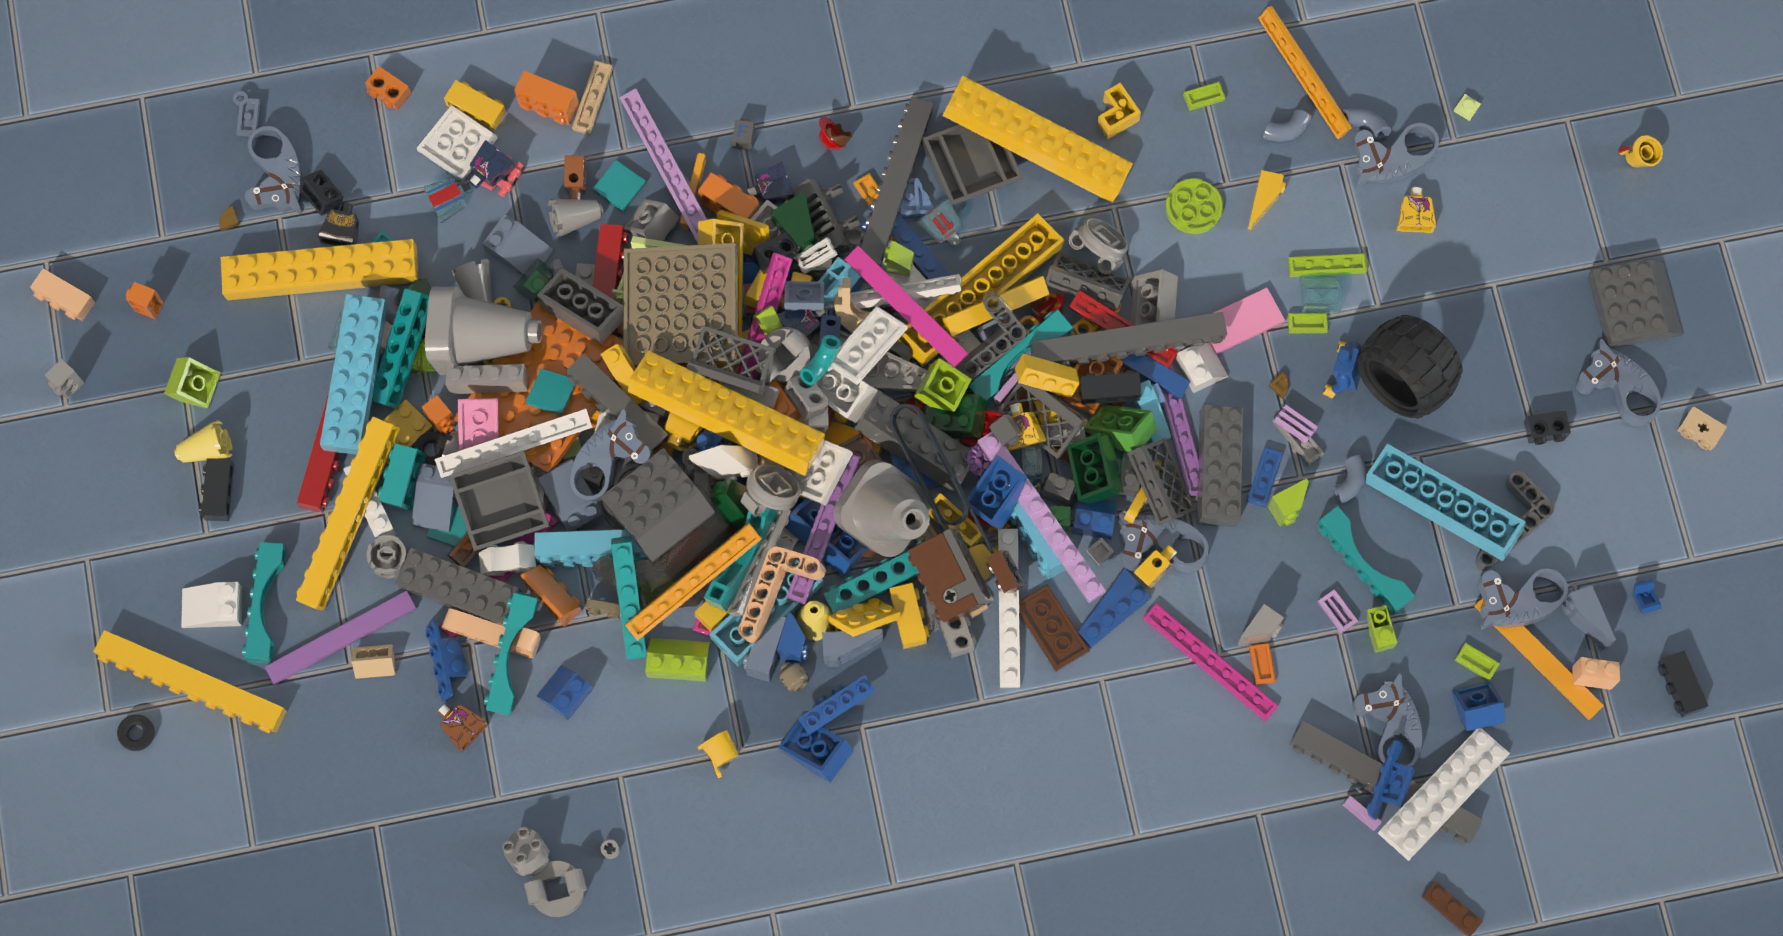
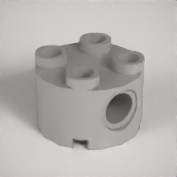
(386, 556)
(526, 852)

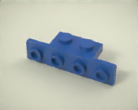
(447, 659)
(836, 704)
(1393, 782)

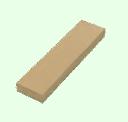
(592, 97)

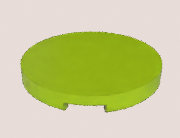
(1194, 206)

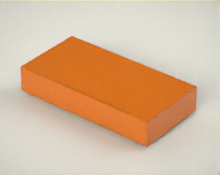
(1262, 664)

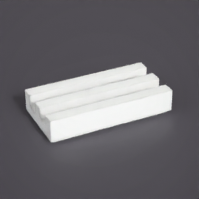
(817, 258)

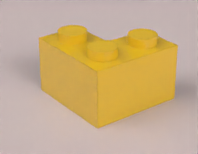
(1121, 112)

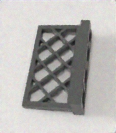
(1095, 287)
(726, 376)
(1055, 404)
(1154, 484)

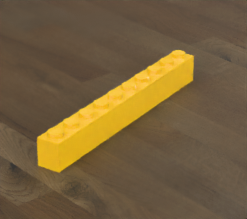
(347, 514)
(189, 681)

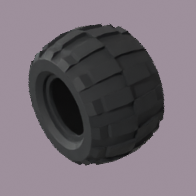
(1409, 366)

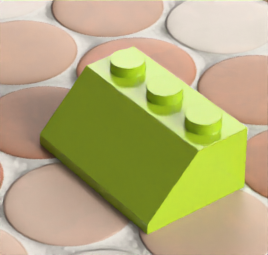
(677, 659)

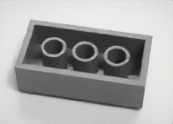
(581, 306)

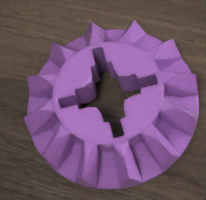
(975, 464)

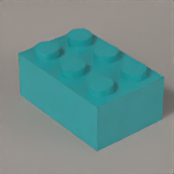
(401, 476)

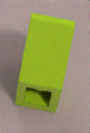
(898, 259)
(1381, 629)

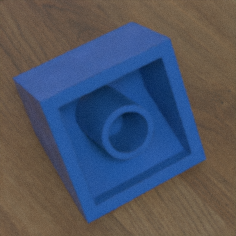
(1095, 519)
(792, 643)
(565, 692)
(1479, 706)

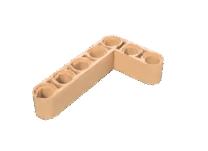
(773, 585)
(464, 624)

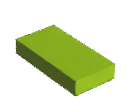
(1204, 96)
(768, 320)
(1307, 323)
(1477, 661)

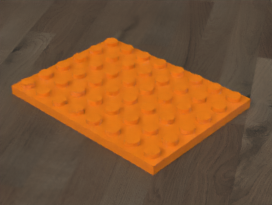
(556, 353)

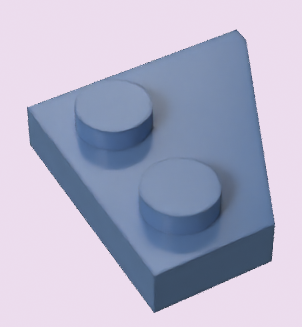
(916, 200)

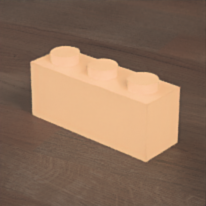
(62, 295)

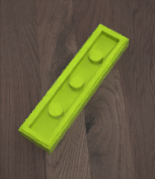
(1327, 265)

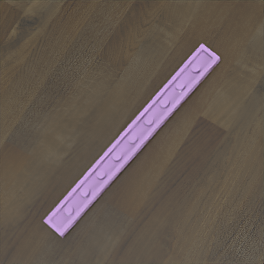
(663, 160)
(1048, 526)

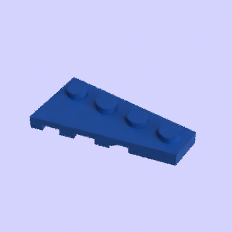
(1116, 606)

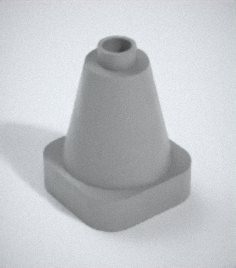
(474, 330)
(882, 508)

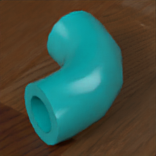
(821, 360)

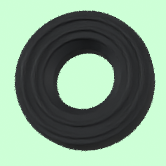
(901, 350)
(431, 437)
(144, 741)

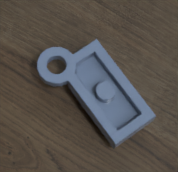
(248, 114)

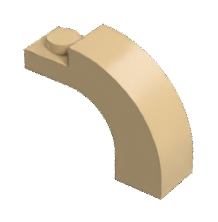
(844, 307)

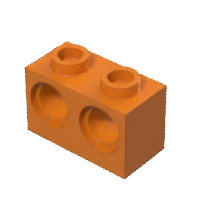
(390, 86)
(144, 300)
(439, 415)

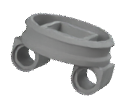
(1101, 240)
(796, 343)
(781, 494)
(575, 883)

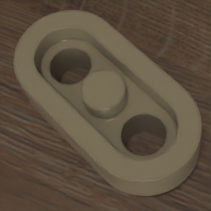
(596, 607)

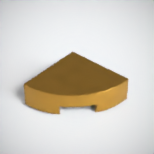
(228, 219)
(1280, 385)

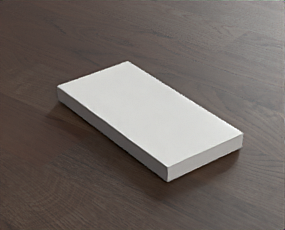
(867, 345)

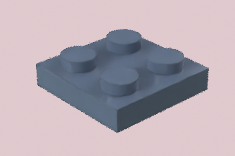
(804, 295)

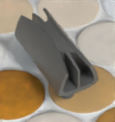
(823, 217)

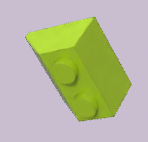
(192, 382)
(942, 386)
(1288, 503)

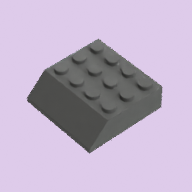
(968, 163)
(1634, 303)
(499, 500)
(657, 505)

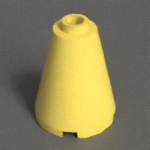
(205, 444)
(814, 620)

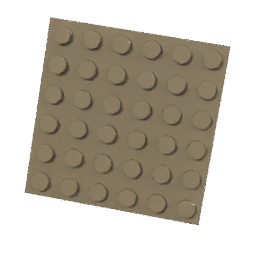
(676, 294)

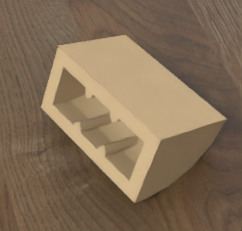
(373, 661)

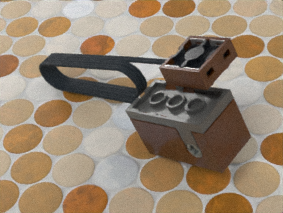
(945, 559)

